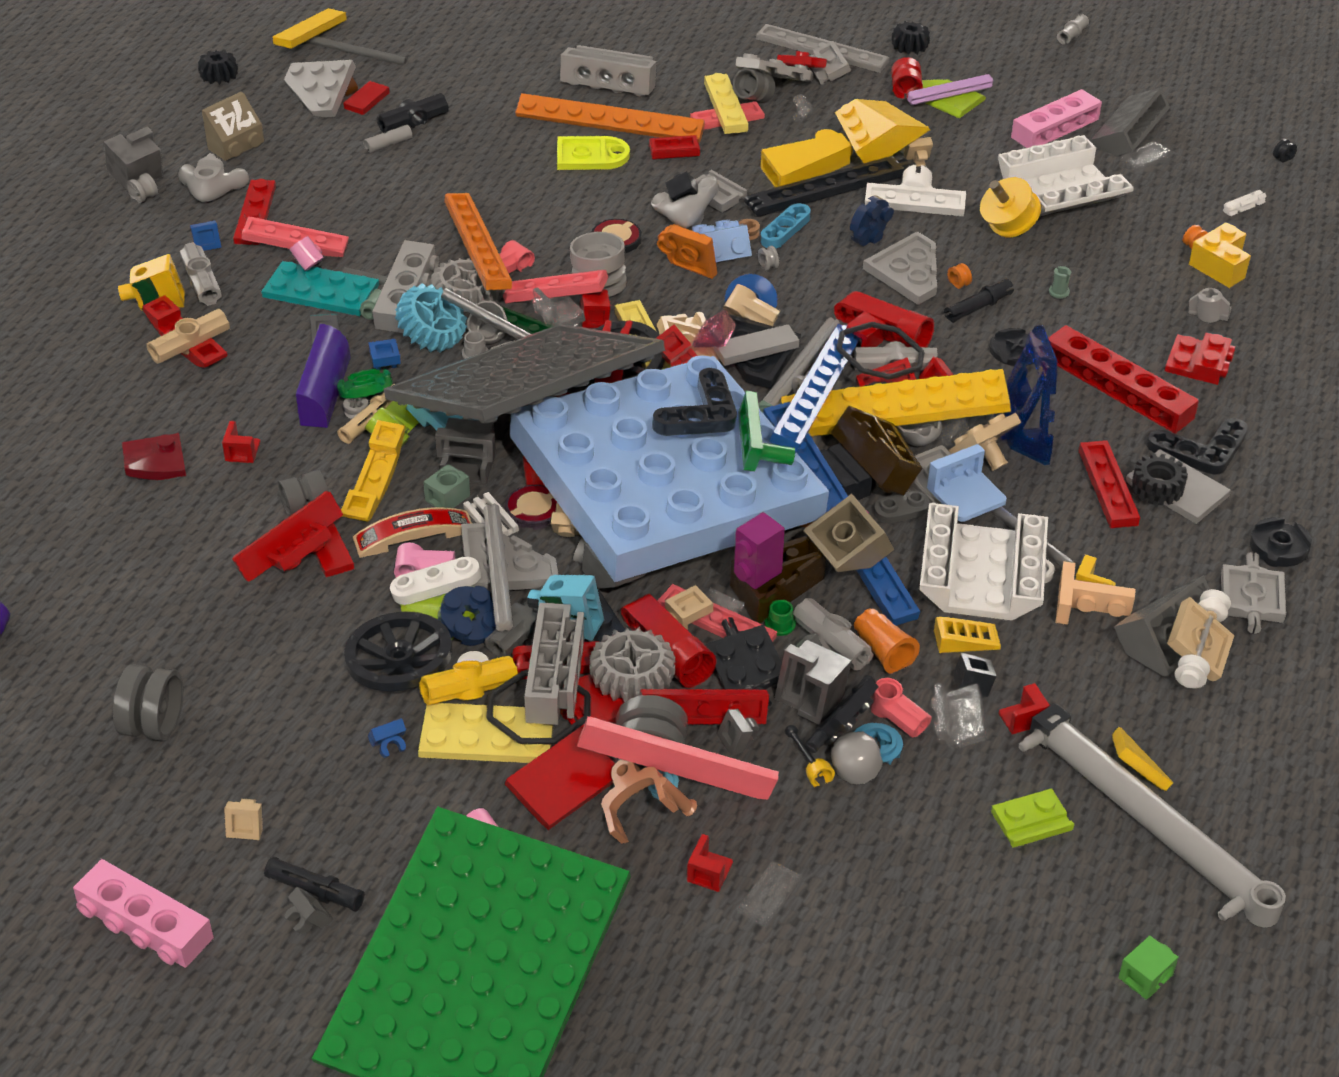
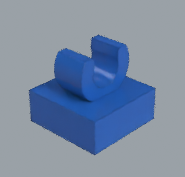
(206, 235)
(384, 353)
(388, 734)

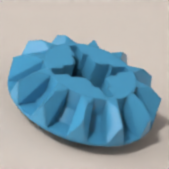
(888, 738)

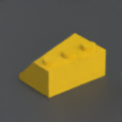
(878, 128)

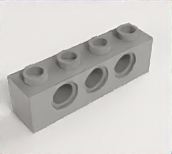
(411, 268)

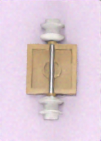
(1201, 638)

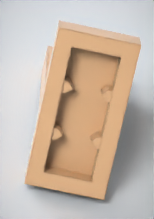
(1090, 596)

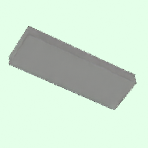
(757, 345)

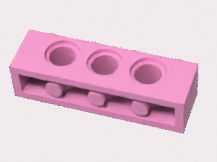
(1056, 119)
(142, 914)

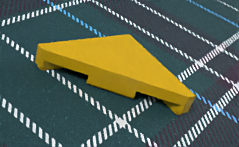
(1139, 760)

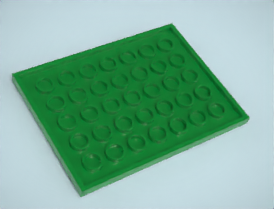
(474, 957)

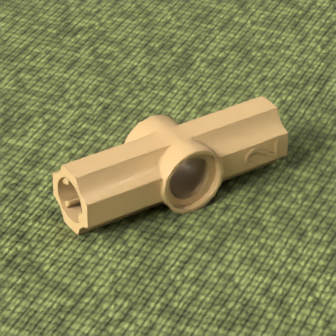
(187, 334)

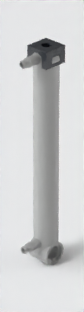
(1258, 898)

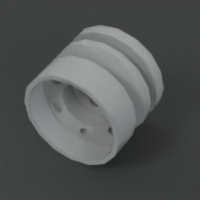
(600, 252)

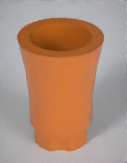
(888, 642)

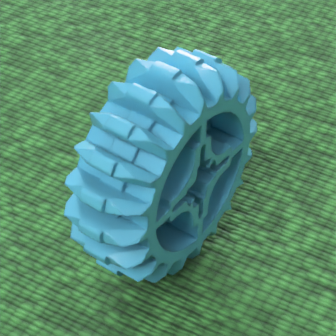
(430, 318)

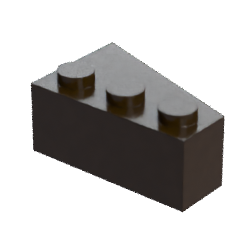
(878, 449)
(801, 570)

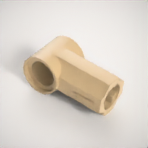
(745, 304)

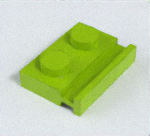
(1032, 817)

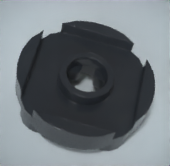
(1275, 554)

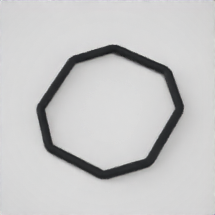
(876, 373)
(490, 704)

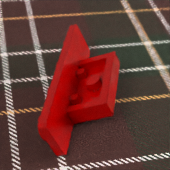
(291, 539)

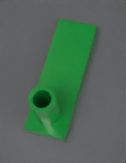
(751, 438)

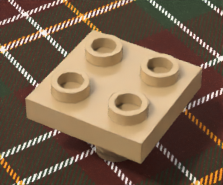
(986, 437)

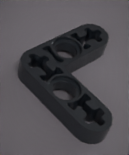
(721, 414)
(1202, 454)

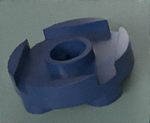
(870, 221)
(470, 599)

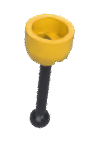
(815, 765)

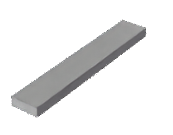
(808, 43)

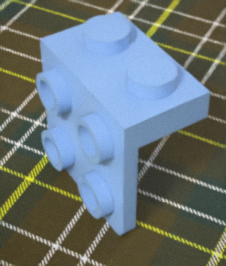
(728, 237)
(960, 483)

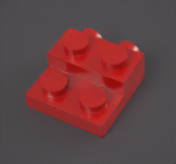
(1201, 359)

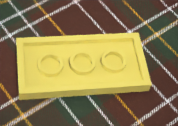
(466, 734)

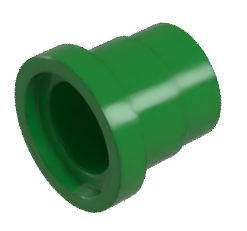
(781, 617)

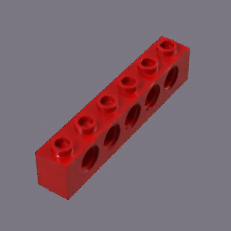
(1123, 380)

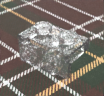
(557, 309)
(959, 716)

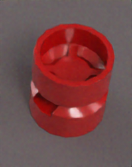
(906, 76)

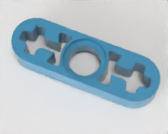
(786, 218)

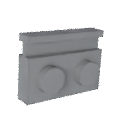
(835, 66)
(727, 194)

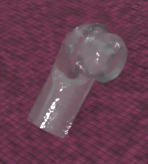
(802, 107)

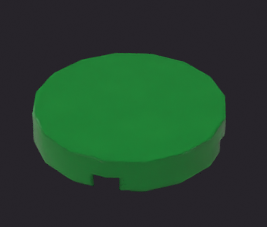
(364, 383)

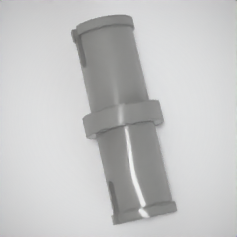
(1073, 29)

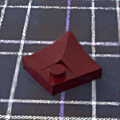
(154, 457)

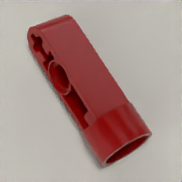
(915, 325)
(693, 659)

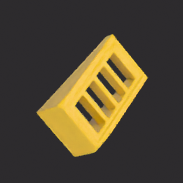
(948, 636)

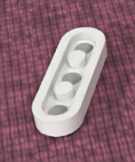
(435, 580)

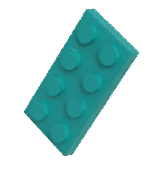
(319, 288)

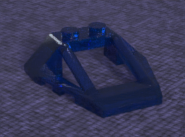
(1032, 442)

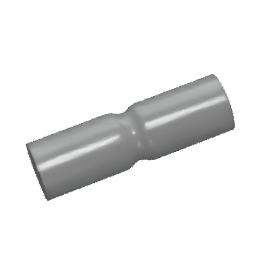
(385, 139)

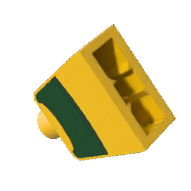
(152, 281)

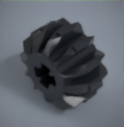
(910, 37)
(217, 67)

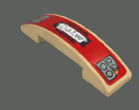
(409, 526)

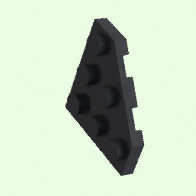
(762, 370)

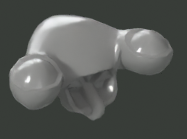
(209, 180)
(689, 209)

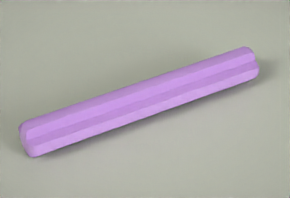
(949, 89)

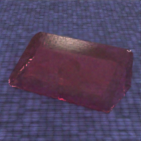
(715, 331)

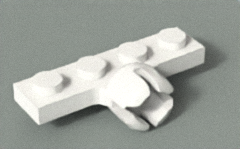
(918, 195)

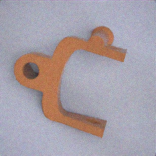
(630, 780)

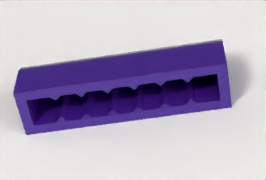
(322, 372)

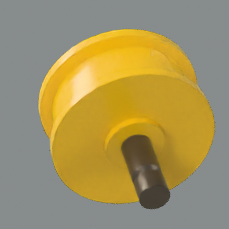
(1010, 207)

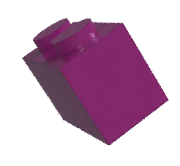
(759, 550)

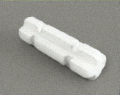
(1244, 203)

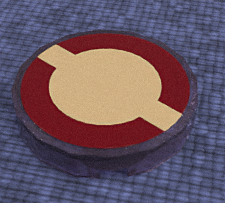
(531, 506)

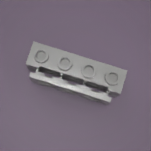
(608, 70)
(554, 662)

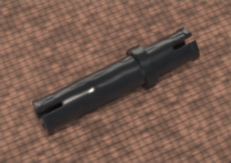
(987, 296)
(347, 896)

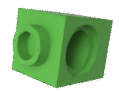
(1148, 966)

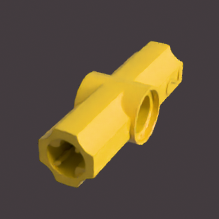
(467, 680)

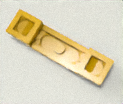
(376, 473)

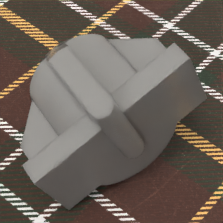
(1209, 305)

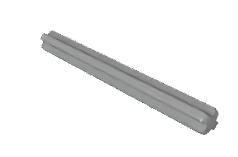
(802, 362)
(498, 568)

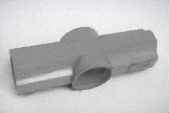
(200, 274)
(879, 356)
(833, 632)

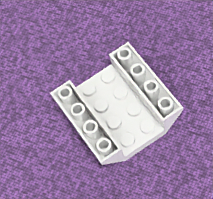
(1063, 174)
(983, 568)

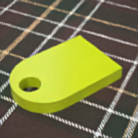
(591, 152)

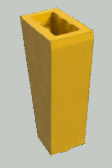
(805, 159)

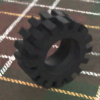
(1169, 488)

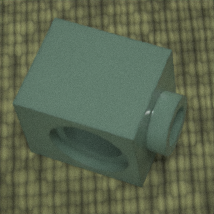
(447, 487)

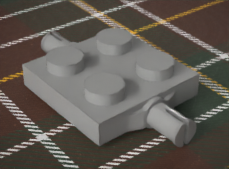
(1254, 592)

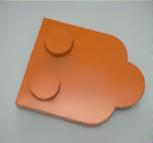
(689, 250)

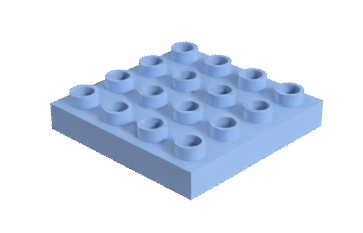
(651, 495)

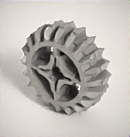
(463, 280)
(631, 663)

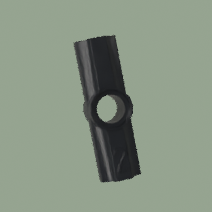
(413, 112)

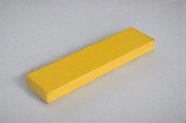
(309, 28)

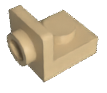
(689, 606)

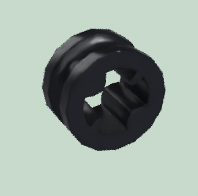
(1285, 150)

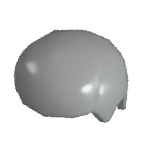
(490, 332)
(920, 433)
(856, 757)

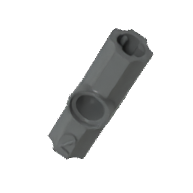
(523, 627)

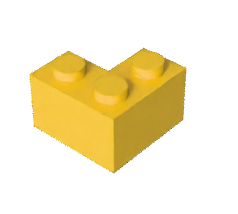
(1221, 255)

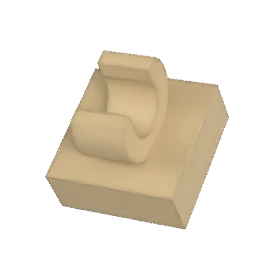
(919, 150)
(243, 819)

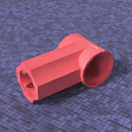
(516, 256)
(898, 708)

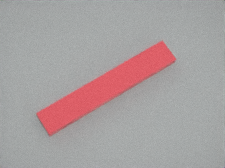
(677, 758)

